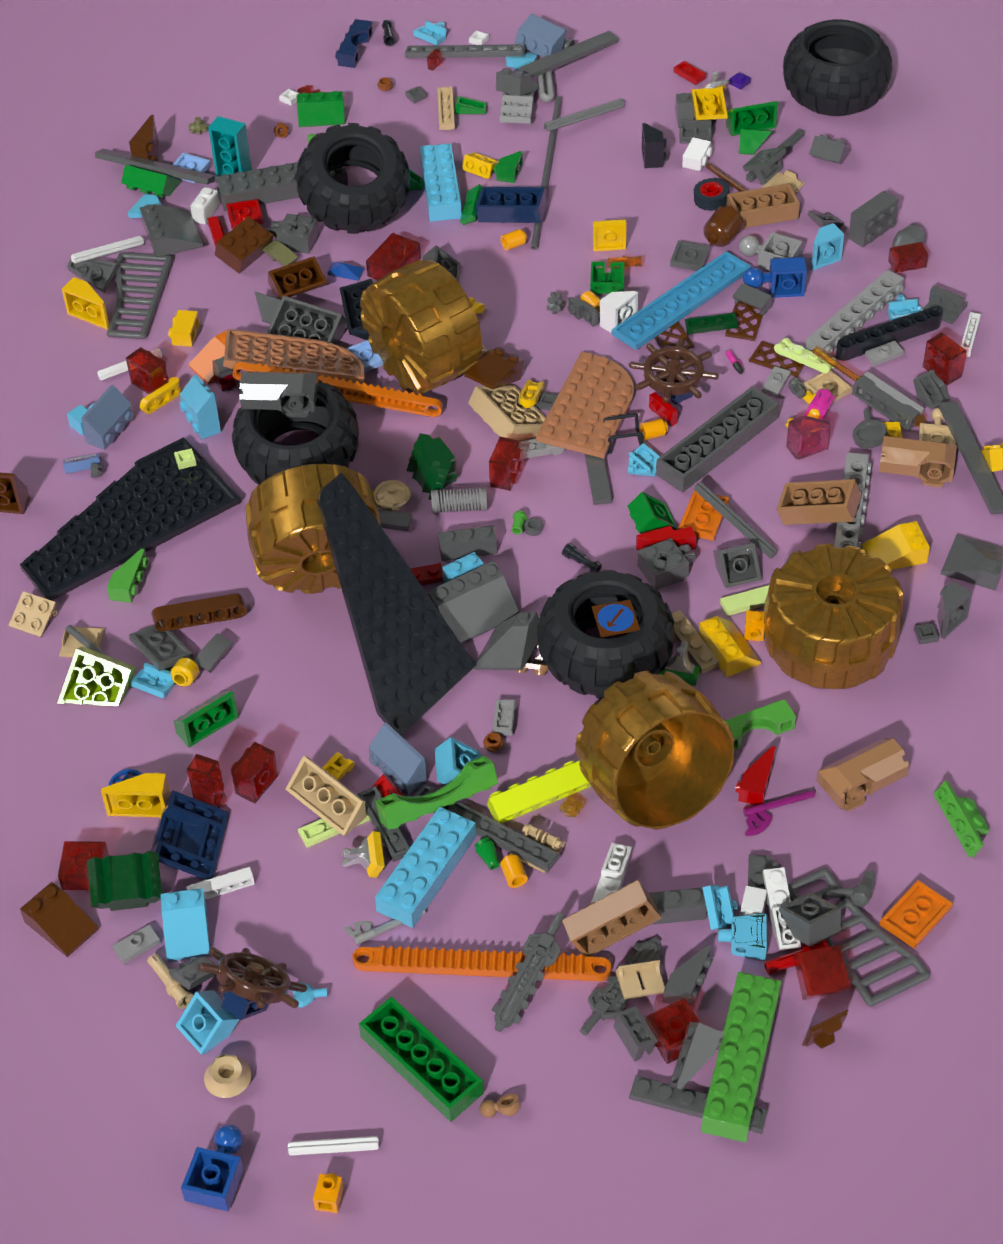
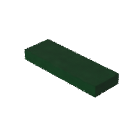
(711, 323)

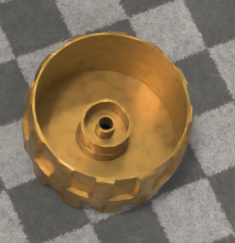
(421, 325)
(288, 529)
(833, 616)
(655, 750)

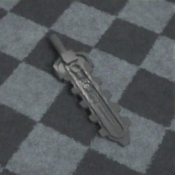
(540, 952)
(610, 1000)

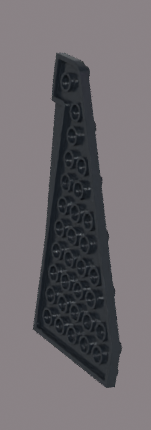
(399, 632)

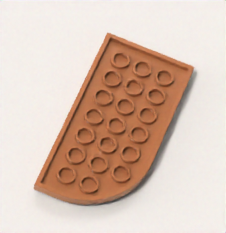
(292, 353)
(590, 393)

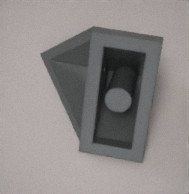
(267, 306)

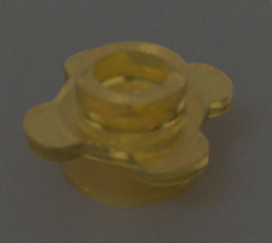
(571, 811)

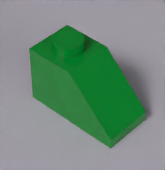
(509, 167)

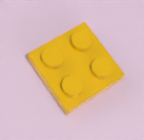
(609, 235)

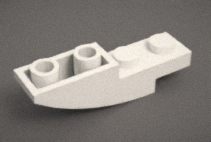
(613, 871)
(778, 895)

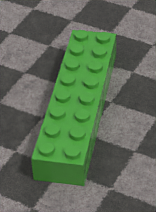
(741, 1057)

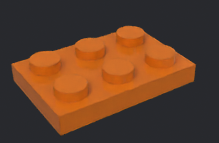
(702, 517)
(916, 914)

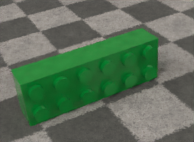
(421, 1059)

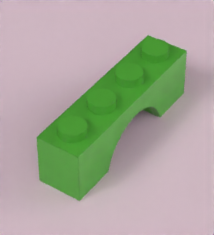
(774, 717)

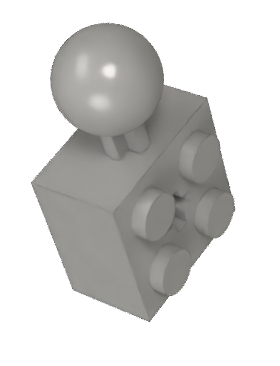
(775, 247)

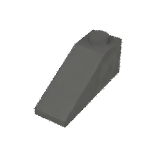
(696, 1050)

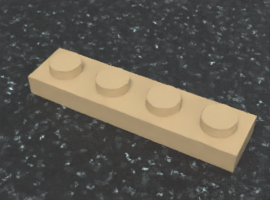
(445, 108)
(696, 648)

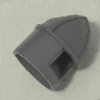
(909, 235)

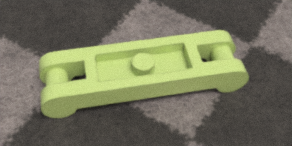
(801, 355)

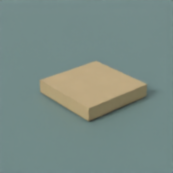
(831, 382)

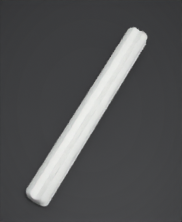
(107, 249)

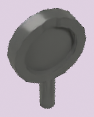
(869, 433)

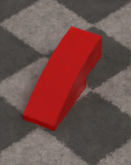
(680, 537)

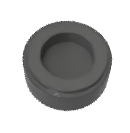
(533, 526)

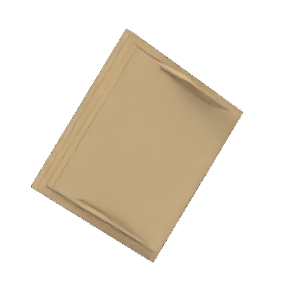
(786, 178)
(70, 644)

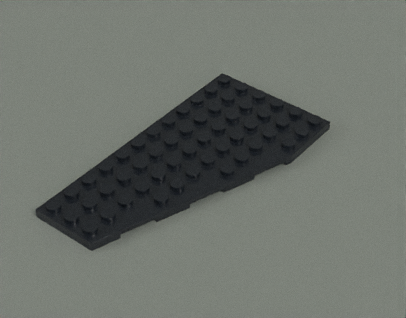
(129, 515)

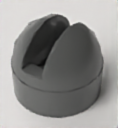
(94, 470)

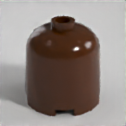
(723, 226)

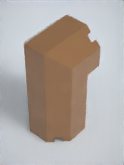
(918, 458)
(863, 773)

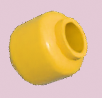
(184, 672)

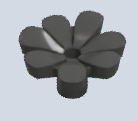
(555, 302)

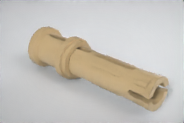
(173, 988)

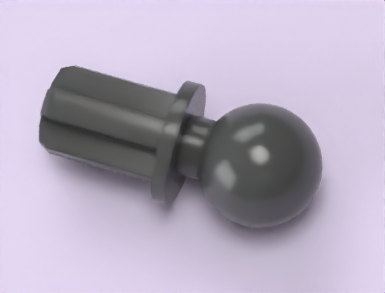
(796, 387)

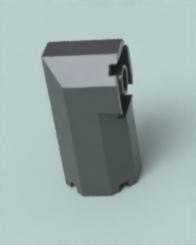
(279, 391)

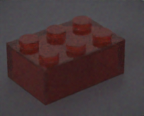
(392, 255)

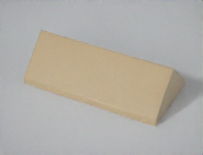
(326, 796)

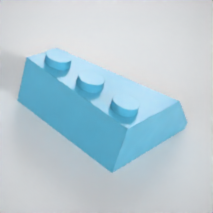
(200, 408)

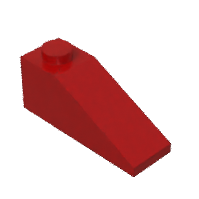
(756, 779)

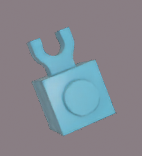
(75, 420)

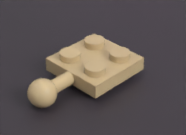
(936, 432)

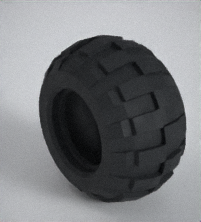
(837, 67)
(353, 206)
(258, 428)
(596, 663)

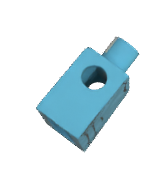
(746, 936)

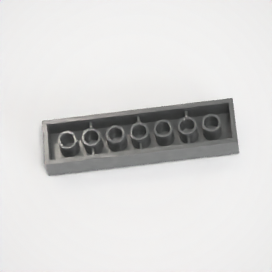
(265, 184)
(717, 439)

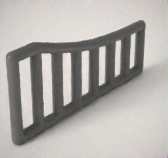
(115, 321)
(875, 931)

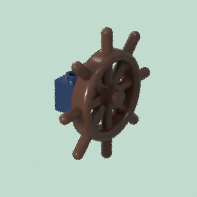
(671, 377)
(251, 982)

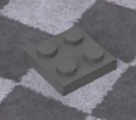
(689, 255)

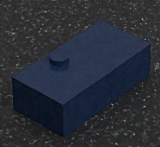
(511, 204)

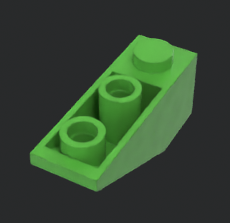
(125, 580)

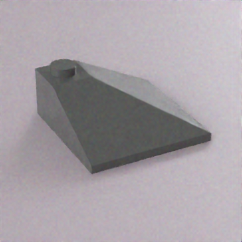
(974, 562)
(510, 643)

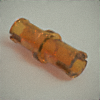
(628, 261)

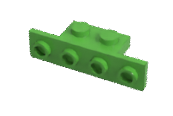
(963, 818)

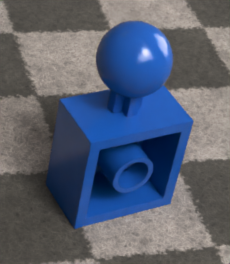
(784, 278)
(215, 1174)

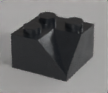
(653, 147)

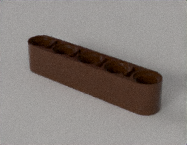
(199, 612)

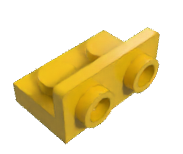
(479, 164)

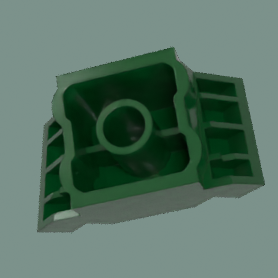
(432, 464)
(124, 881)

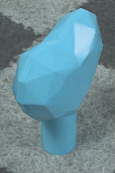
(307, 997)

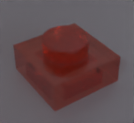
(434, 59)

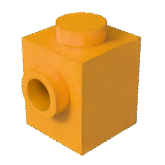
(754, 626)
(328, 1193)

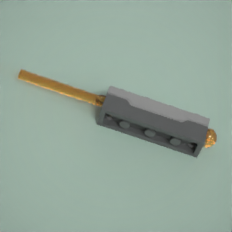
(880, 395)

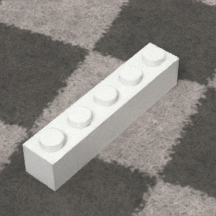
(970, 332)
(225, 883)

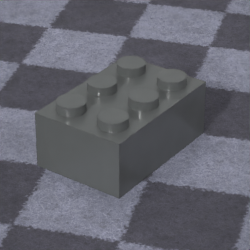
(873, 218)

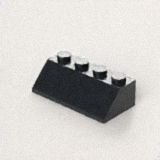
(351, 299)

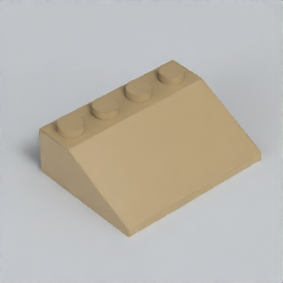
(505, 414)

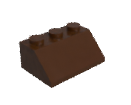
(296, 278)

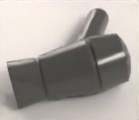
(860, 894)

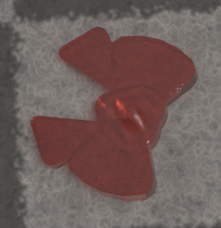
(307, 89)

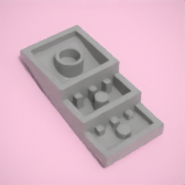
(516, 108)

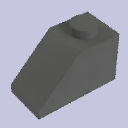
(684, 107)

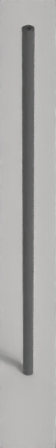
(545, 177)

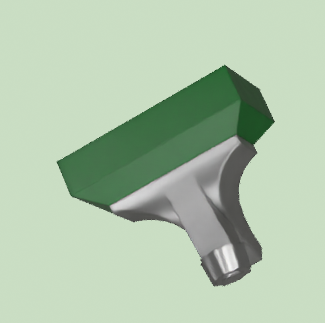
(682, 666)

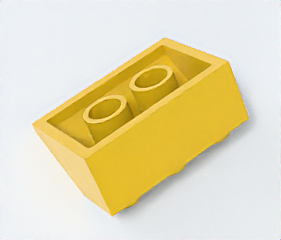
(727, 645)

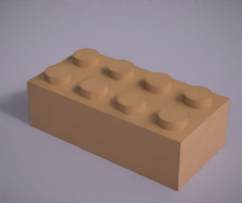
(765, 205)
(819, 502)
(611, 919)

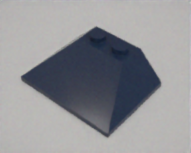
(190, 835)

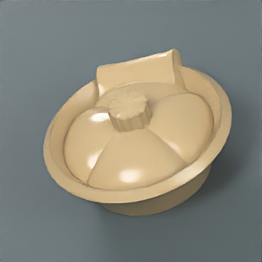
(391, 495)
(227, 1076)

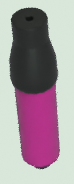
(736, 363)

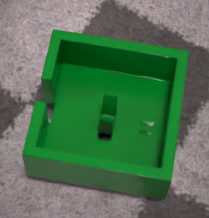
(607, 282)

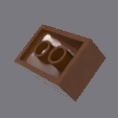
(145, 141)
(496, 369)
(13, 494)
(58, 919)

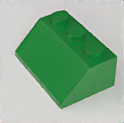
(320, 109)
(752, 117)
(149, 181)
(206, 718)

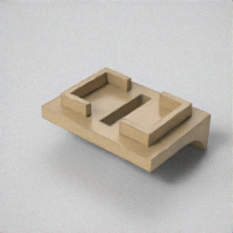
(650, 978)

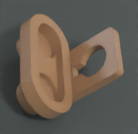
(538, 666)

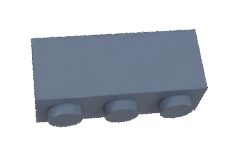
(540, 36)
(107, 418)
(398, 760)

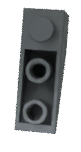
(687, 978)

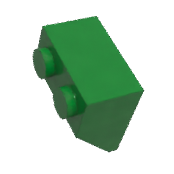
(650, 514)

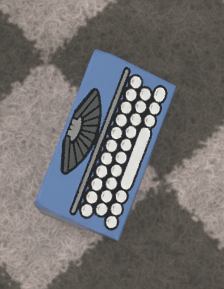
(80, 463)

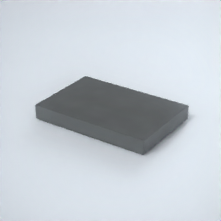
(160, 648)

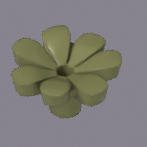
(198, 126)

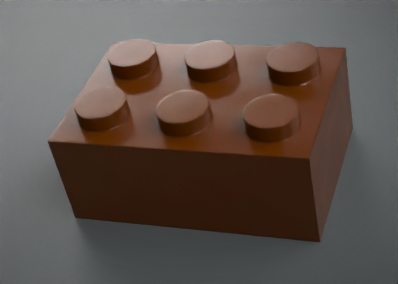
(243, 244)

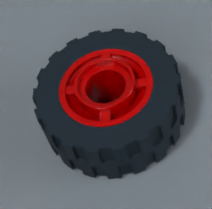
(711, 194)

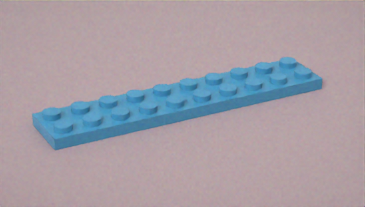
(680, 300)

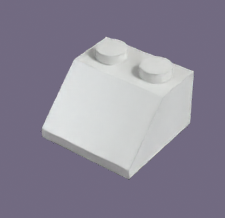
(617, 308)

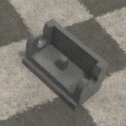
(694, 129)
(753, 297)
(634, 1032)

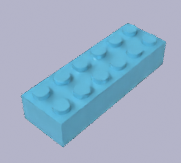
(440, 182)
(425, 867)

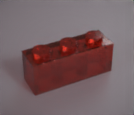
(206, 781)

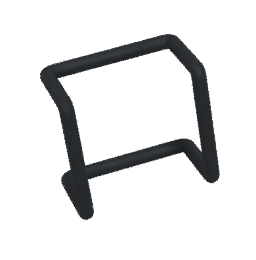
(639, 434)

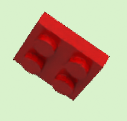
(240, 210)

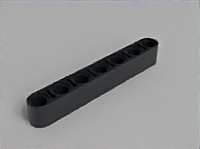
(895, 330)

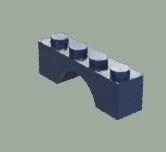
(358, 33)

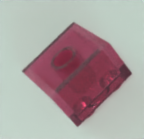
(807, 436)

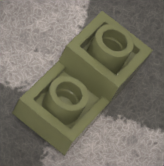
(281, 253)

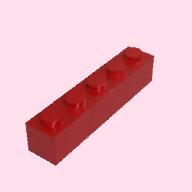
(215, 229)

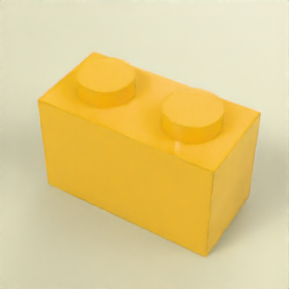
(184, 328)

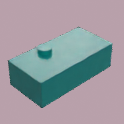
(229, 146)

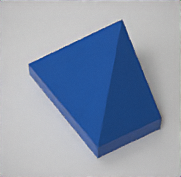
(345, 271)

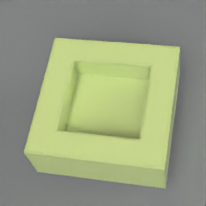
(185, 458)

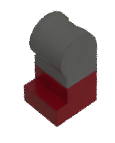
(223, 375)

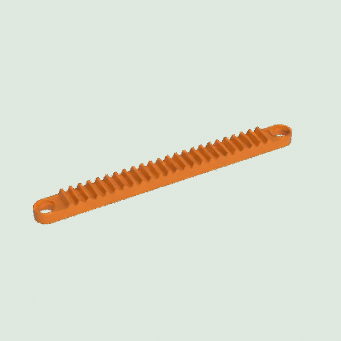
(362, 393)
(474, 963)

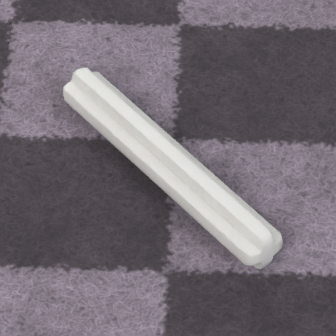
(121, 367)
(333, 1145)

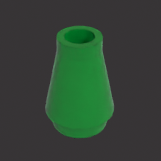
(487, 852)

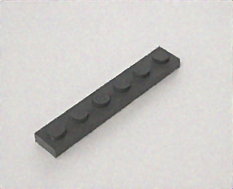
(682, 1100)

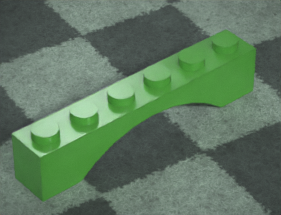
(473, 778)

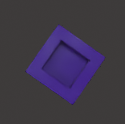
(739, 80)

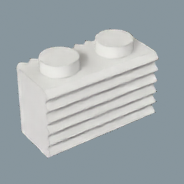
(697, 154)
(204, 205)

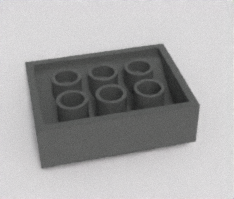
(169, 229)
(307, 321)
(475, 602)

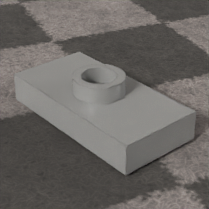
(884, 353)
(776, 381)
(504, 717)
(136, 944)

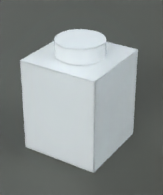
(753, 901)

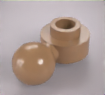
(507, 1105)

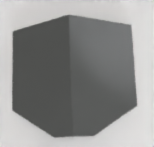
(825, 219)
(931, 389)

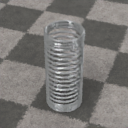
(460, 502)

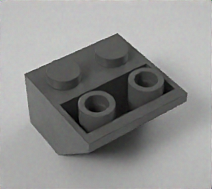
(829, 150)

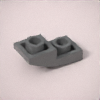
(581, 309)
(213, 652)

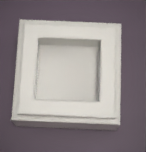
(479, 38)
(288, 97)

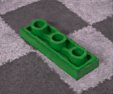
(469, 210)

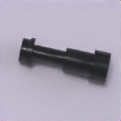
(388, 38)
(571, 552)

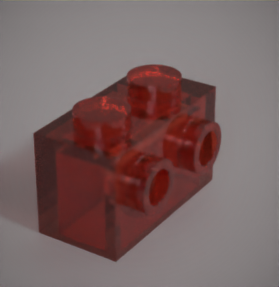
(908, 257)

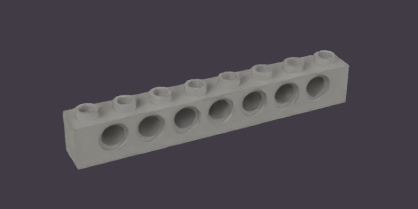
(856, 312)
(849, 532)

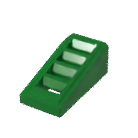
(469, 106)

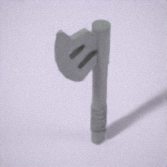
(369, 933)

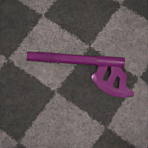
(761, 808)

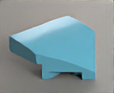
(431, 32)
(517, 62)
(147, 199)
(902, 307)
(643, 461)
(153, 681)
(719, 906)

